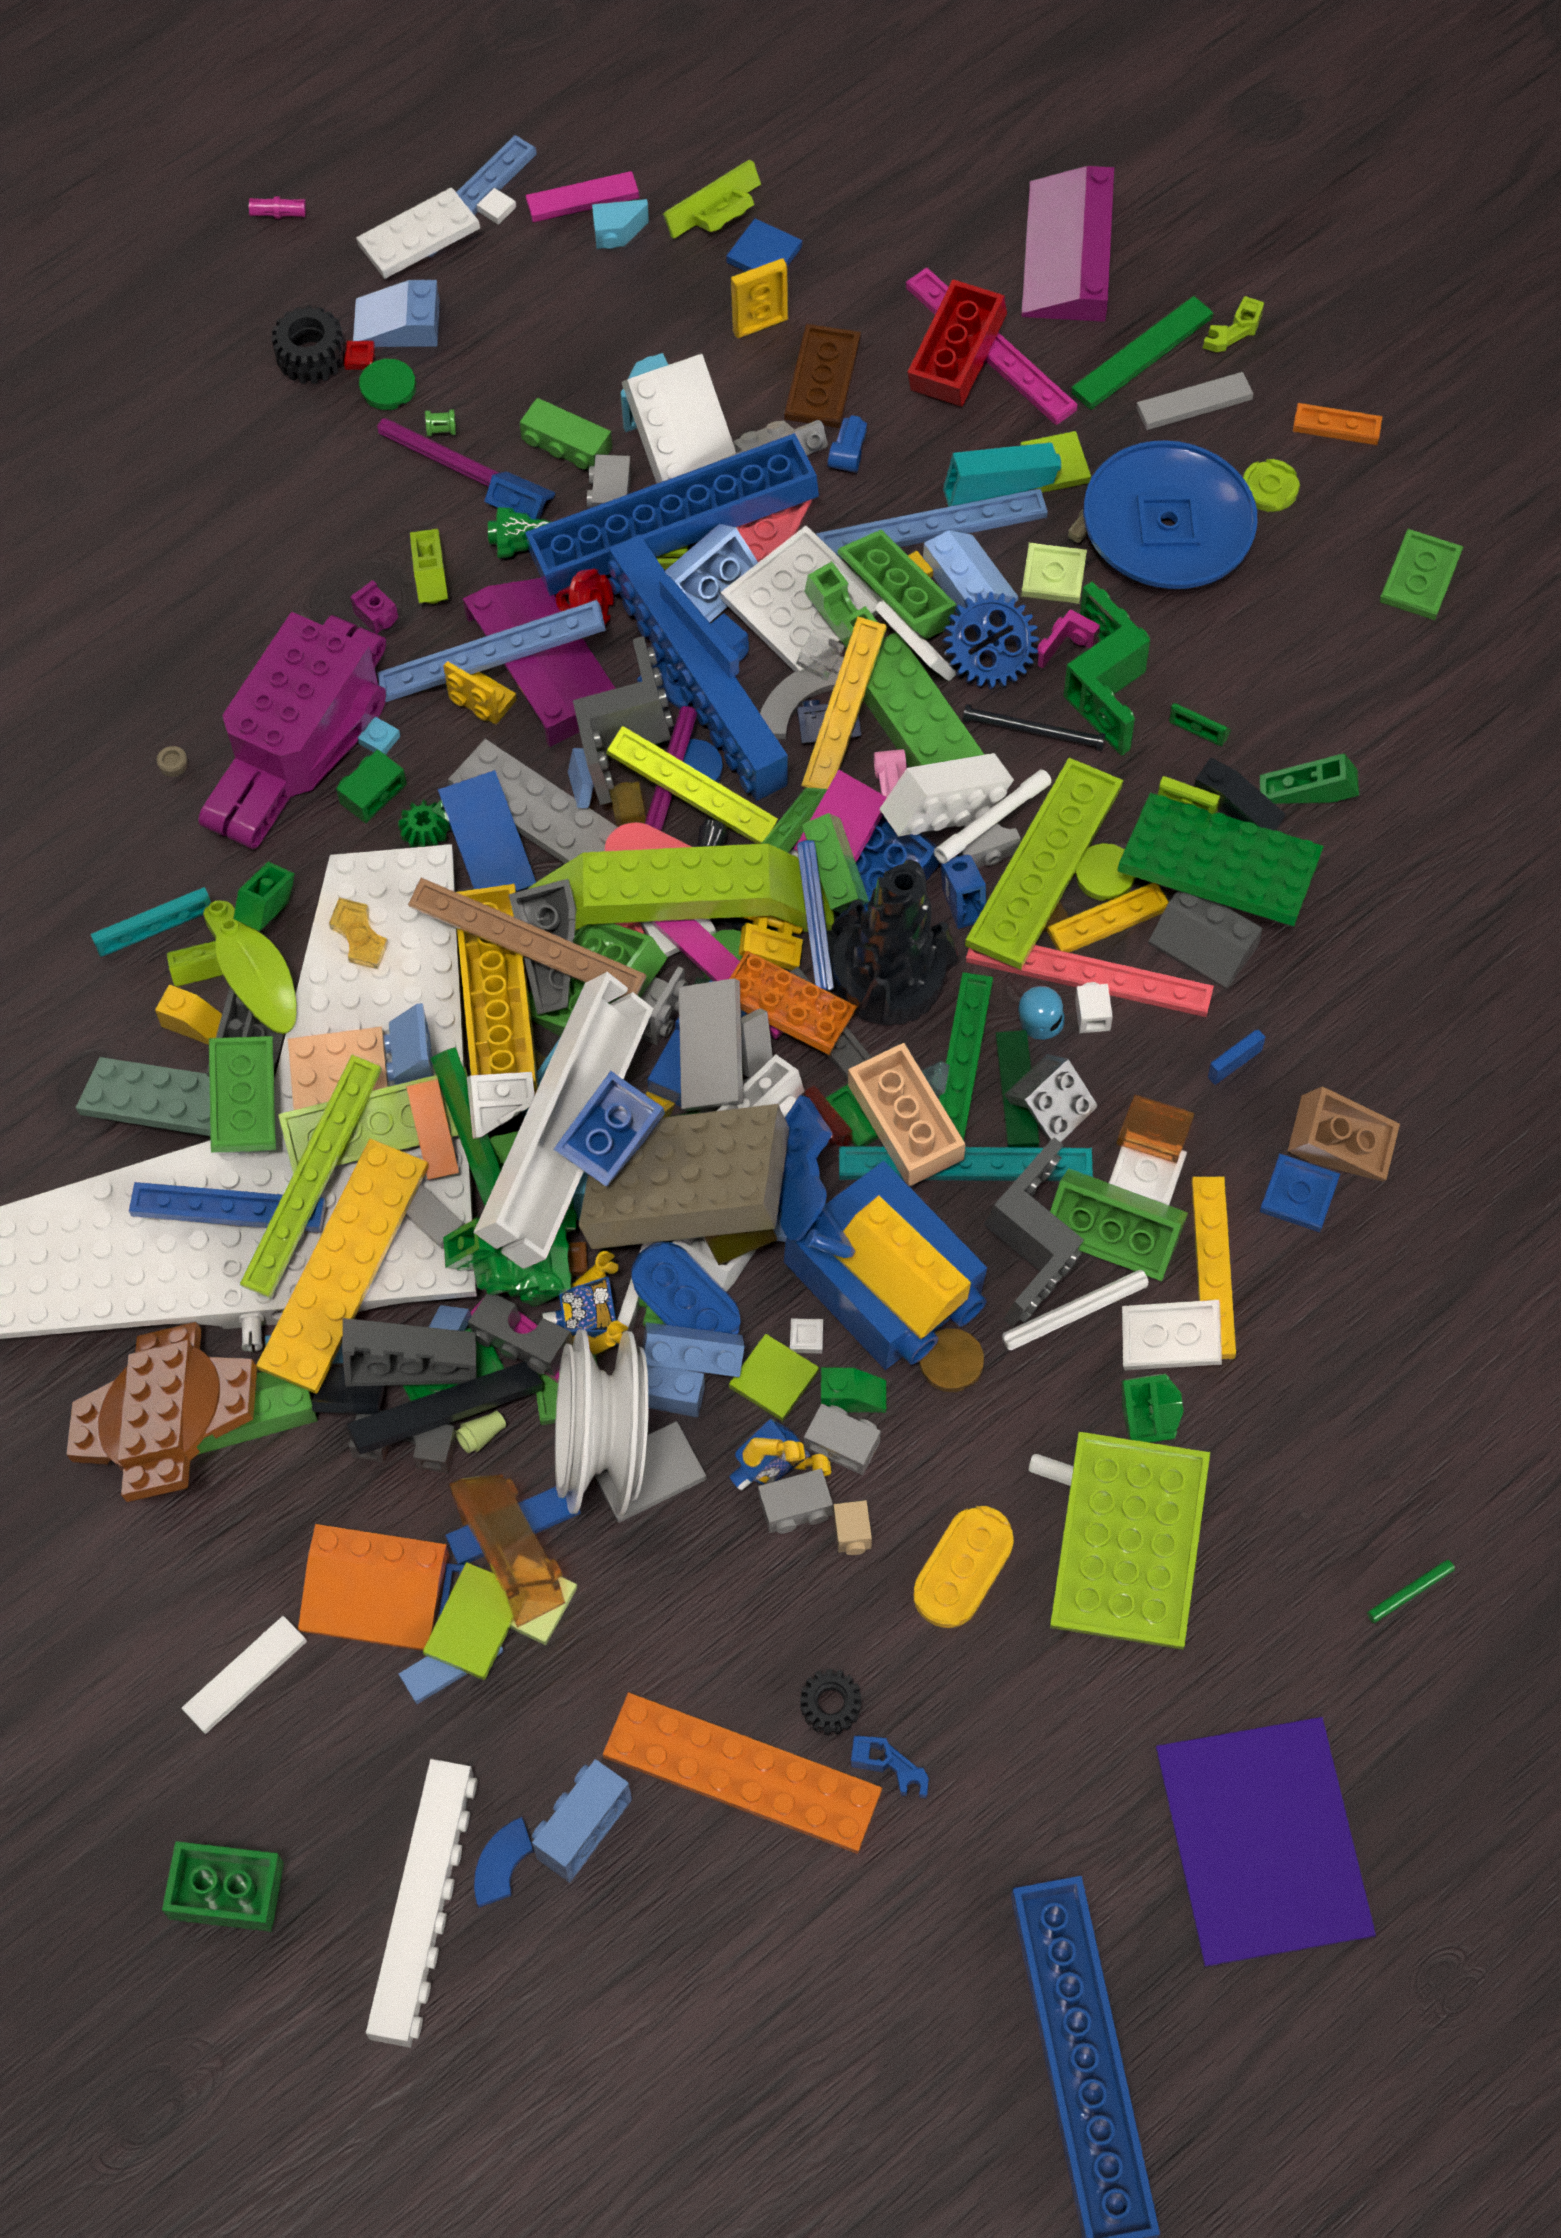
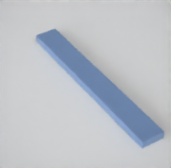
(959, 518)
(494, 649)

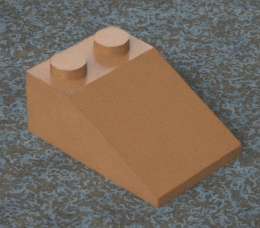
(1343, 1135)

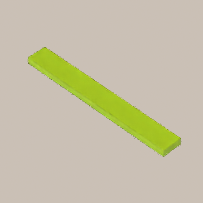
(310, 1176)

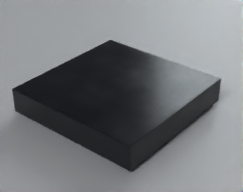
(336, 1398)

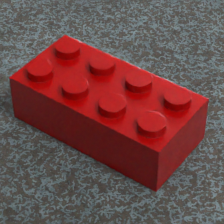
(957, 342)

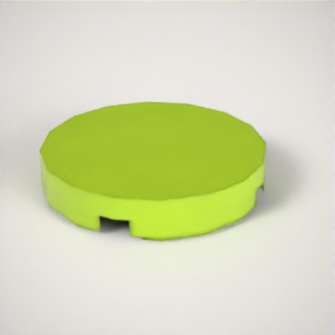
(1272, 484)
(1099, 875)

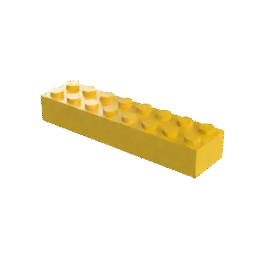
(496, 998)

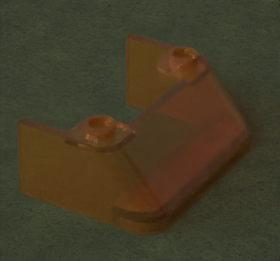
(509, 1545)

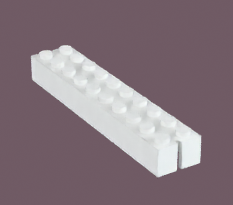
(536, 1179)

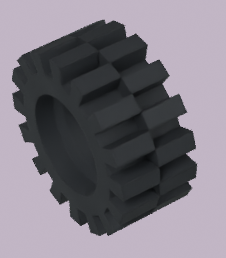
(822, 1720)

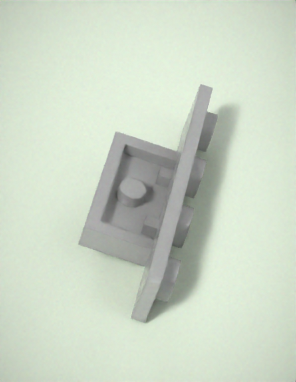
(811, 436)

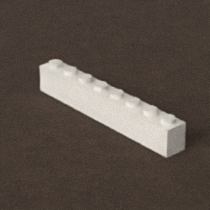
(421, 1903)

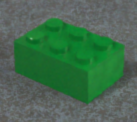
(223, 1886)

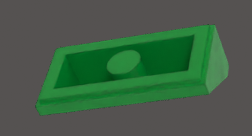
(1198, 724)

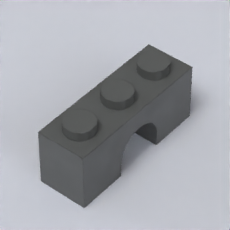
(540, 1348)
(432, 1450)

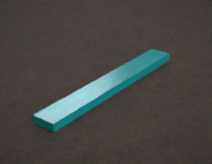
(978, 1163)

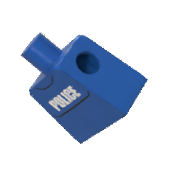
(961, 877)

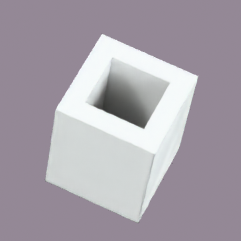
(1093, 1007)

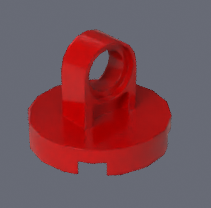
(585, 588)

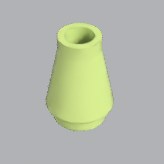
(478, 1432)

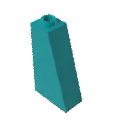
(999, 472)

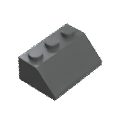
(1206, 937)

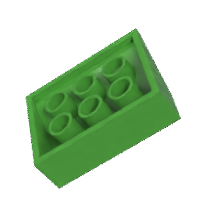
(614, 942)

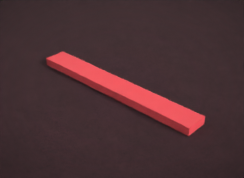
(1122, 980)

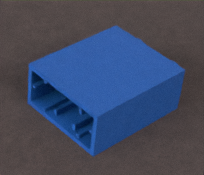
(852, 1302)

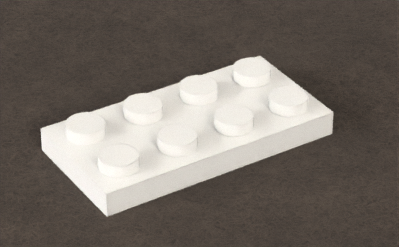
(418, 233)

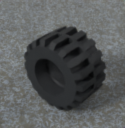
(304, 327)

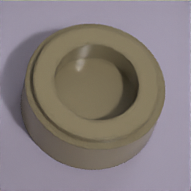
(172, 761)

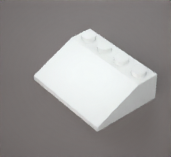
(678, 418)

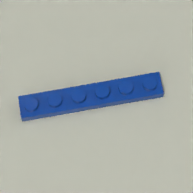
(211, 1205)

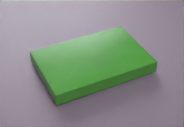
(1421, 574)

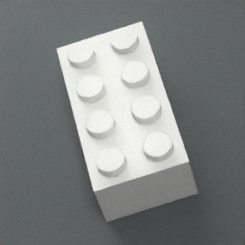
(945, 794)

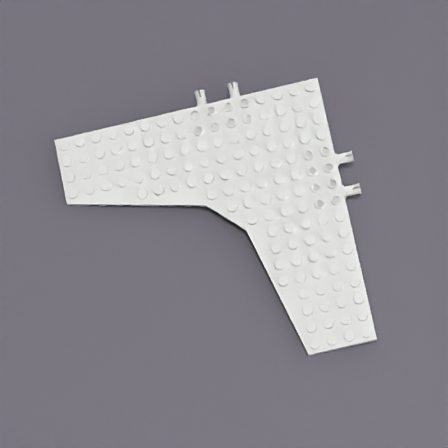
(87, 1265)

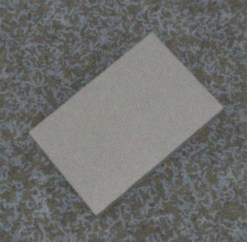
(667, 1471)

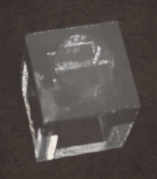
(821, 655)

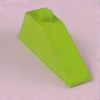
(428, 566)

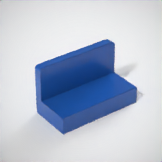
(517, 493)

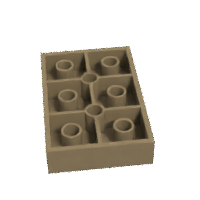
(693, 1180)

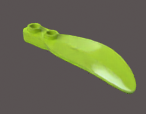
(253, 968)

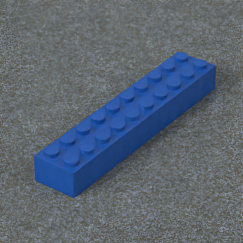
(676, 510)
(717, 699)
(1083, 2061)

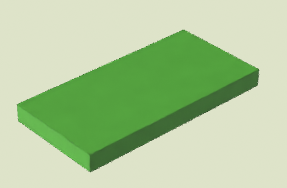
(242, 1094)

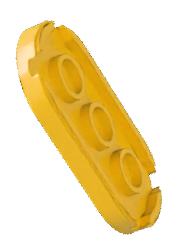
(963, 1566)

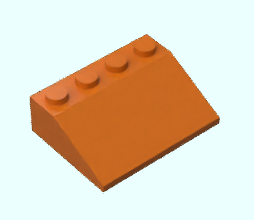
(372, 1587)

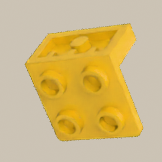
(478, 693)

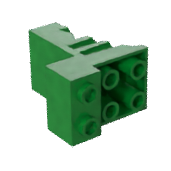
(501, 1275)

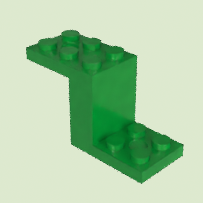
(1107, 669)

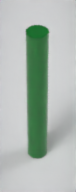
(1410, 1591)

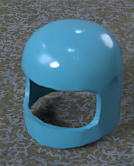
(1039, 1011)

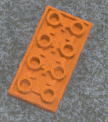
(792, 1002)

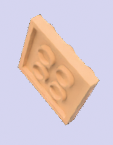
(321, 1059)

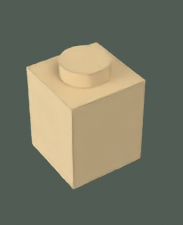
(852, 1527)

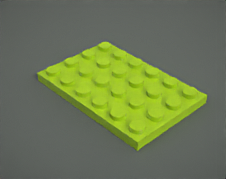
(1130, 1540)

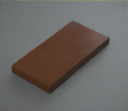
(822, 375)

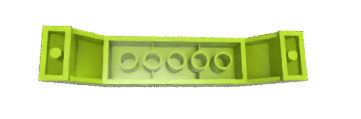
(686, 885)

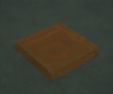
(1155, 1128)

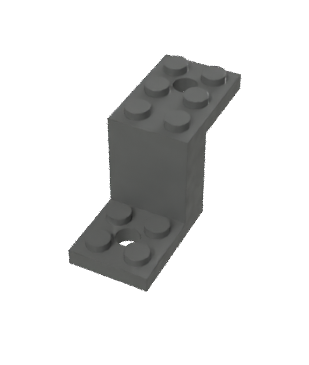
(632, 706)
(1035, 1233)

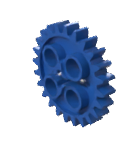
(977, 618)

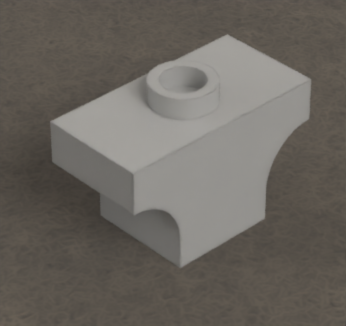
(992, 845)

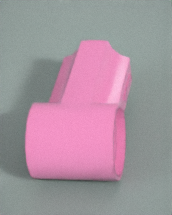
(889, 768)

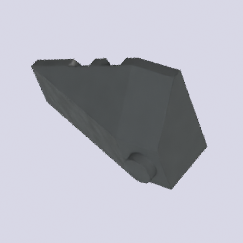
(552, 910)

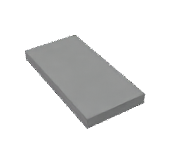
(710, 1045)

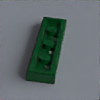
(1013, 1065)

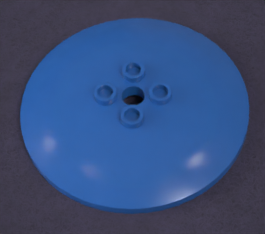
(1178, 482)

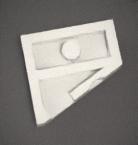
(497, 1099)

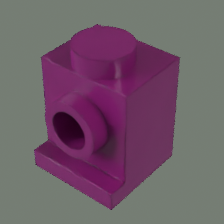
(374, 607)

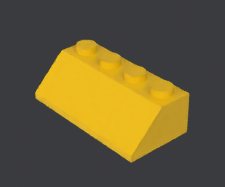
(903, 1268)

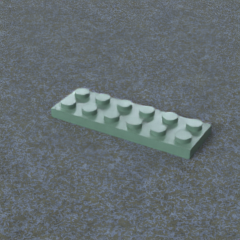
(148, 1096)

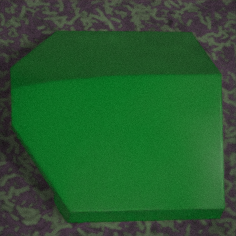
(1151, 1408)

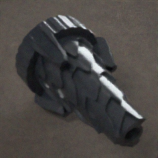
(888, 954)

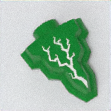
(510, 530)

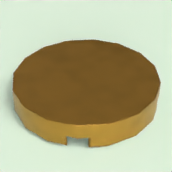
(953, 1361)

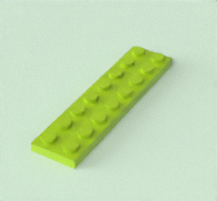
(1044, 863)

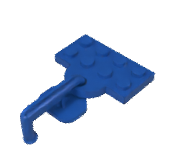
(801, 1190)

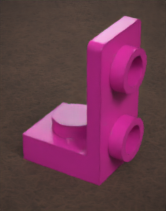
(1074, 626)

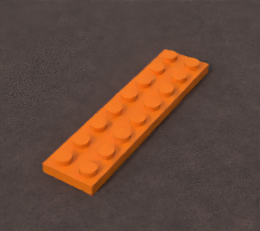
(742, 1773)

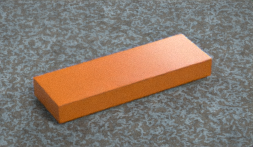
(1337, 424)
(432, 1129)

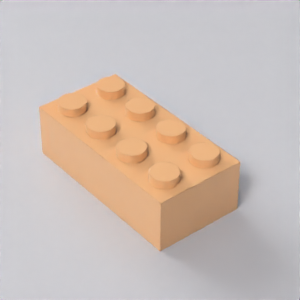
(906, 1114)

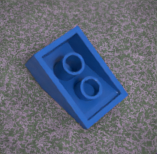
(609, 1129)

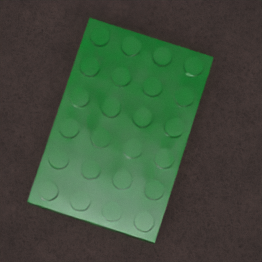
(1221, 859)

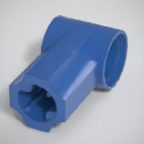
(847, 450)

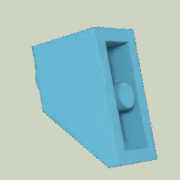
(618, 222)

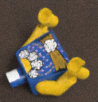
(591, 1307)
(772, 1454)

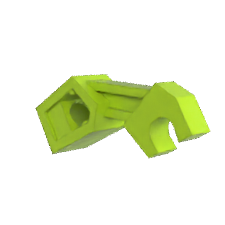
(1250, 312)

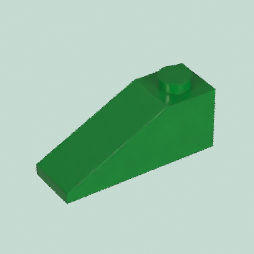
(1312, 782)

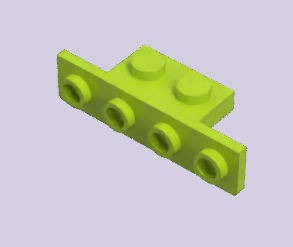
(716, 202)

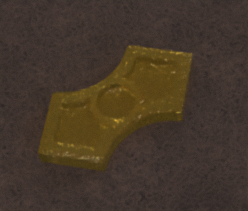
(352, 923)

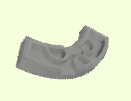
(787, 697)

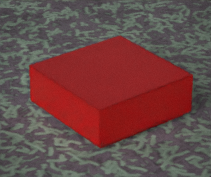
(359, 354)

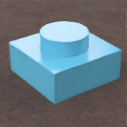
(379, 736)

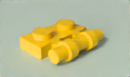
(771, 945)

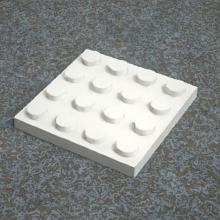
(774, 599)

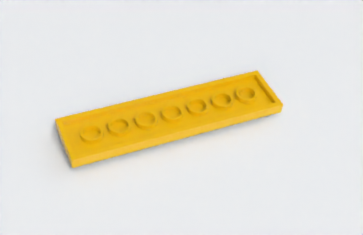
(342, 1265)

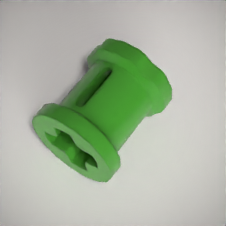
(440, 422)

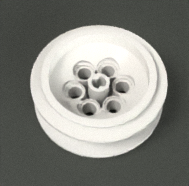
(601, 1422)

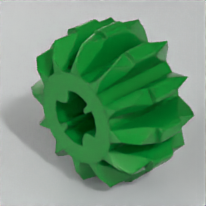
(422, 826)

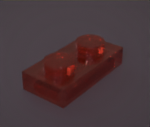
(841, 1131)

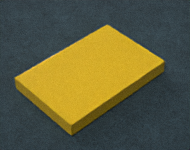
(759, 298)

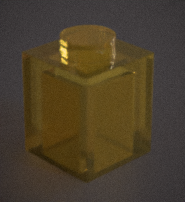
(627, 803)

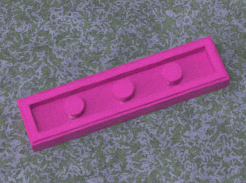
(581, 196)

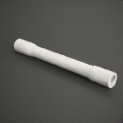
(959, 841)

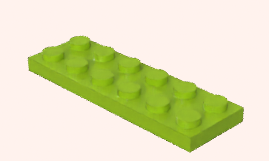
(384, 1118)

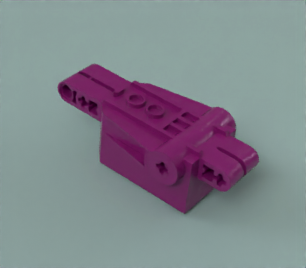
(294, 721)

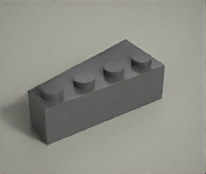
(405, 1354)

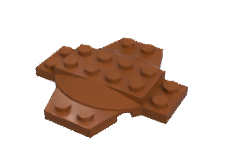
(161, 1411)

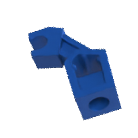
(905, 1771)

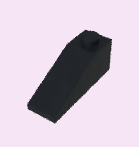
(1238, 796)

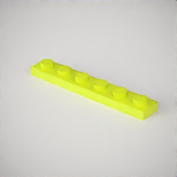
(691, 785)

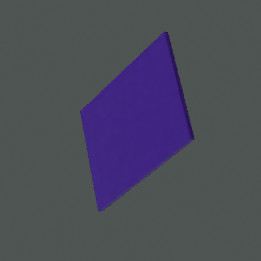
(1264, 1842)

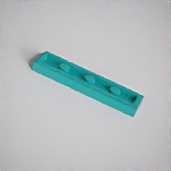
(151, 922)

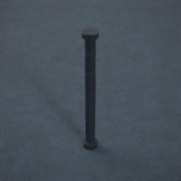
(1034, 727)

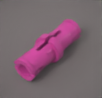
(277, 207)

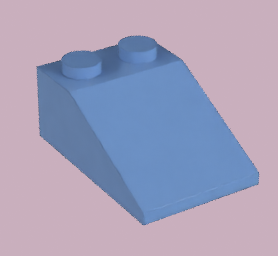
(399, 315)

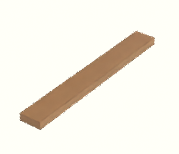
(519, 936)

